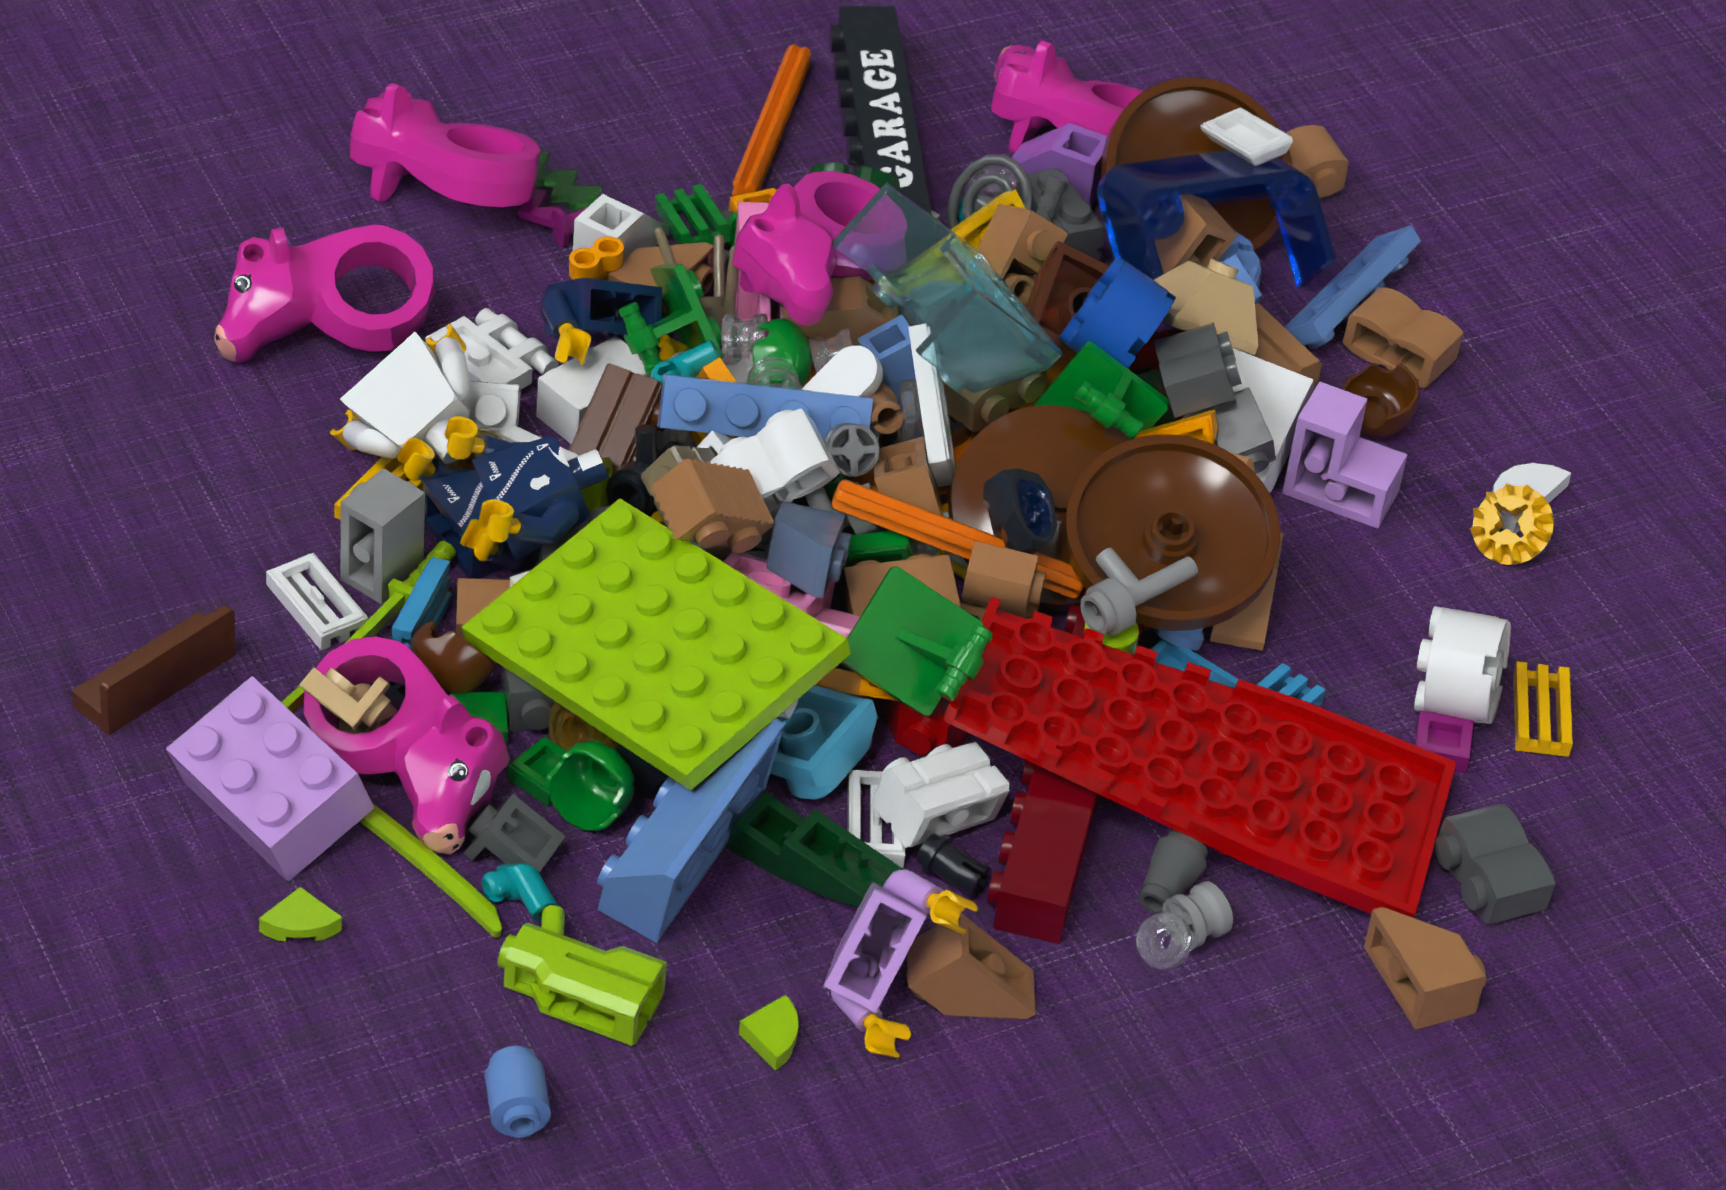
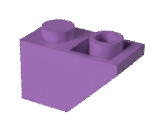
(1068, 149)

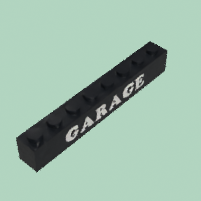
(877, 97)

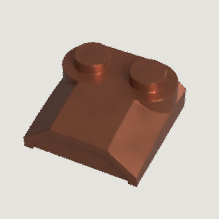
(1061, 289)

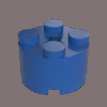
(1119, 313)

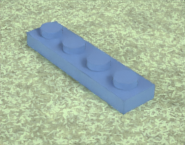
(1357, 281)
(746, 407)

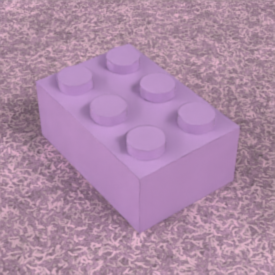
(270, 778)

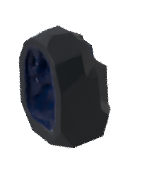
(1020, 509)

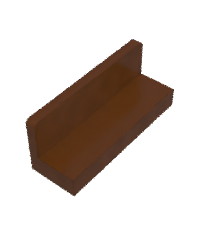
(157, 670)

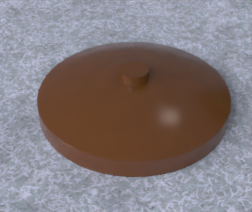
(1167, 125)
(1041, 440)
(1170, 502)

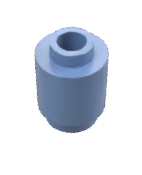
(517, 1092)

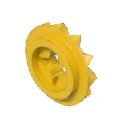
(1506, 546)

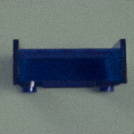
(1145, 205)

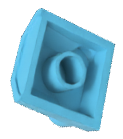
(823, 741)

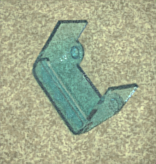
(975, 319)

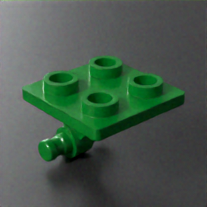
(681, 296)
(1107, 391)
(916, 643)

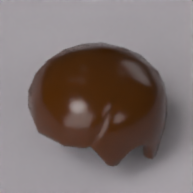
(1390, 396)
(451, 659)

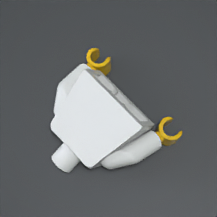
(408, 397)

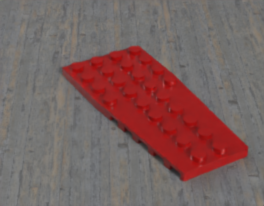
(1214, 761)

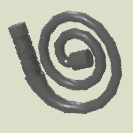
(1046, 205)

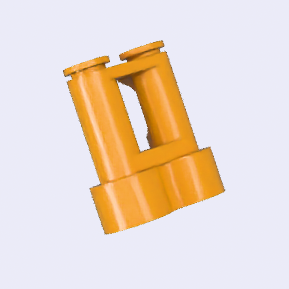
(598, 260)

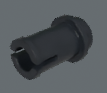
(953, 864)

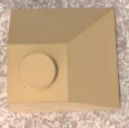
(1212, 296)

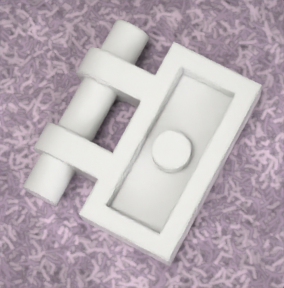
(487, 352)

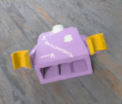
(877, 946)

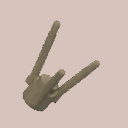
(723, 300)

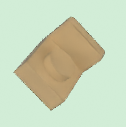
(335, 694)

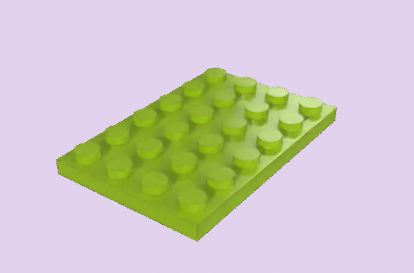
(656, 643)

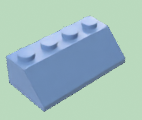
(683, 838)

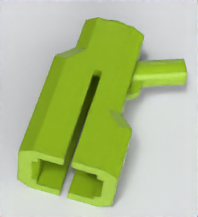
(581, 983)

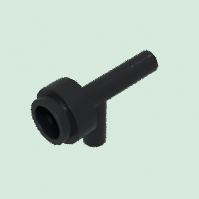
(627, 481)

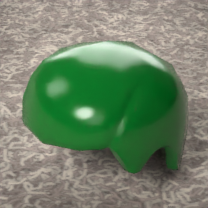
(787, 342)
(591, 785)

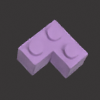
(1337, 466)

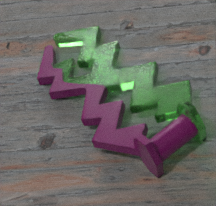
(564, 191)

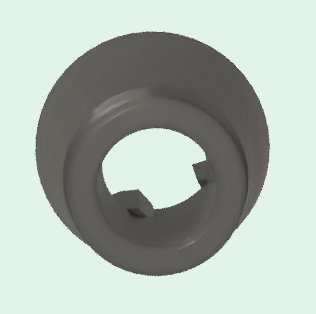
(1172, 869)

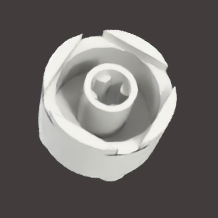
(1463, 664)

